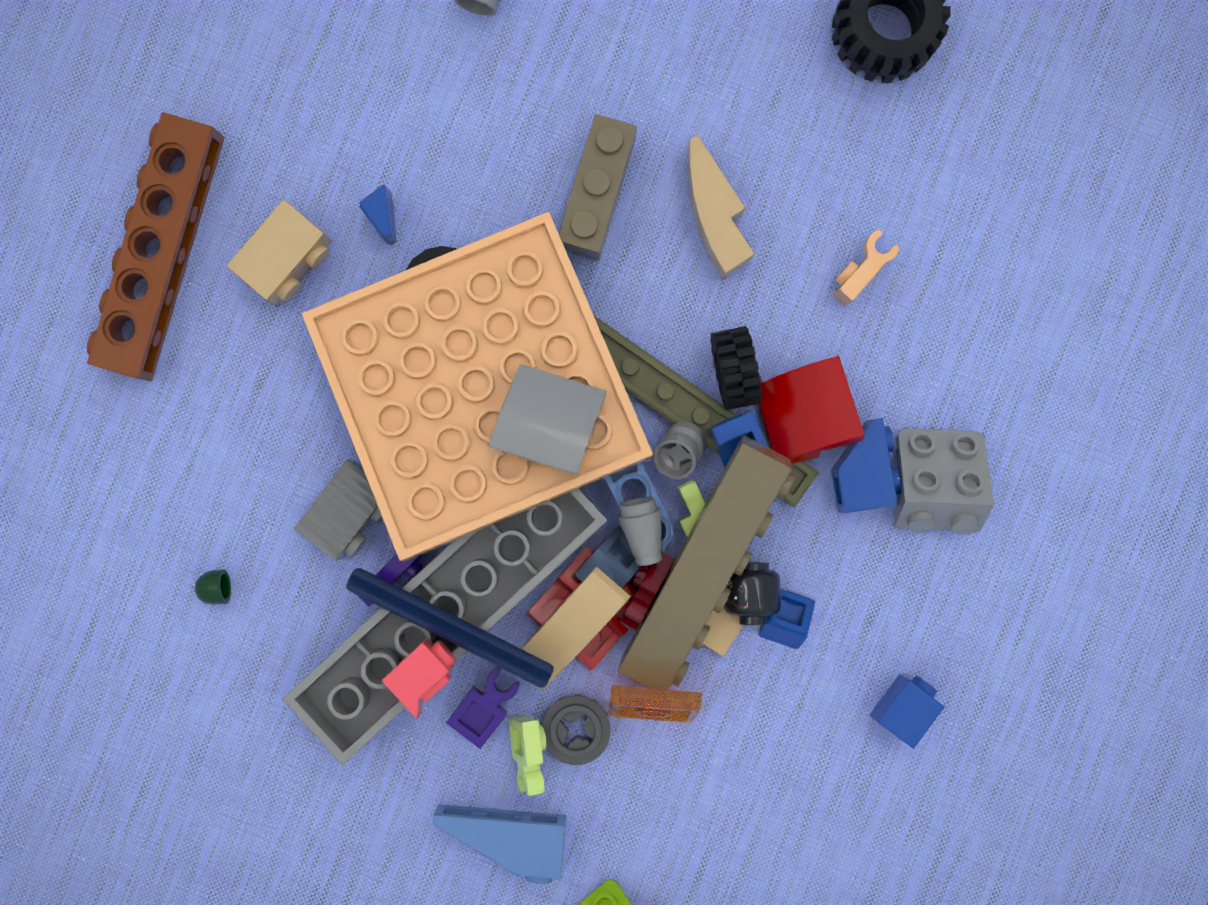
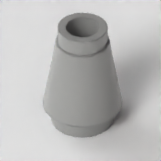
(642, 528)

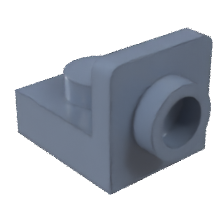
(613, 558)

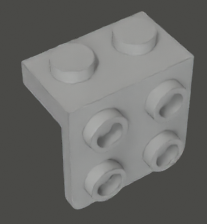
(943, 481)

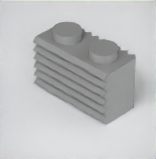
(341, 513)

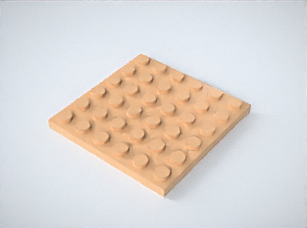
(429, 366)

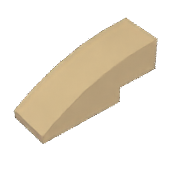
(714, 210)
(576, 621)

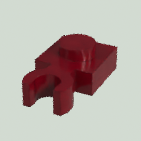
(648, 581)

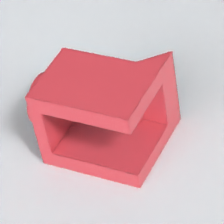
(421, 675)

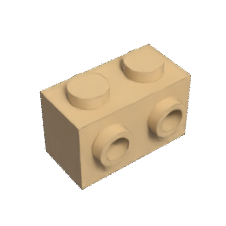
(280, 254)

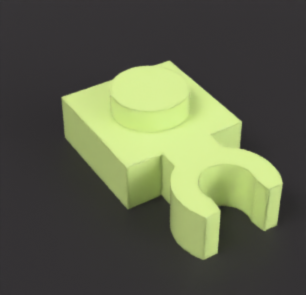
(527, 744)

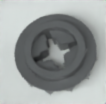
(580, 749)

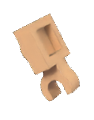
(856, 277)

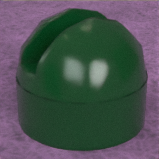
(214, 587)

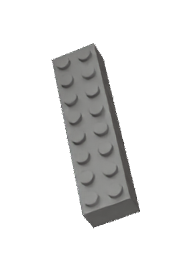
(472, 579)

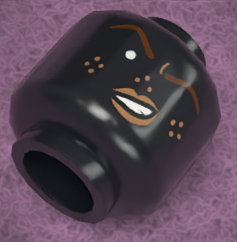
(754, 594)

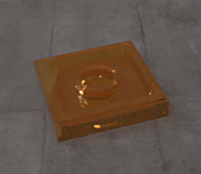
(654, 704)

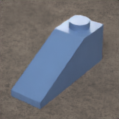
(516, 840)

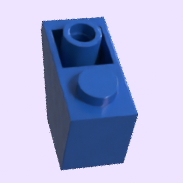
(864, 471)

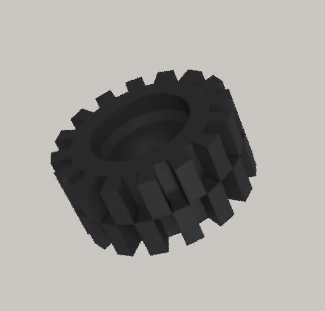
(736, 368)

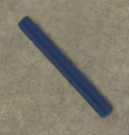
(450, 627)

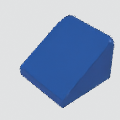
(380, 212)
(791, 623)

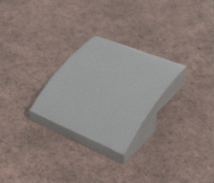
(547, 419)

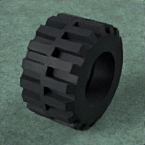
(885, 56)

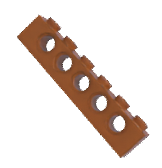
(164, 270)

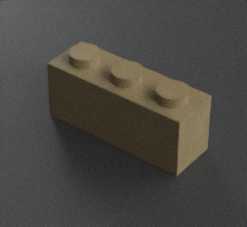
(597, 186)

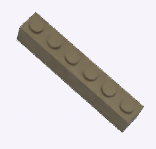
(705, 565)

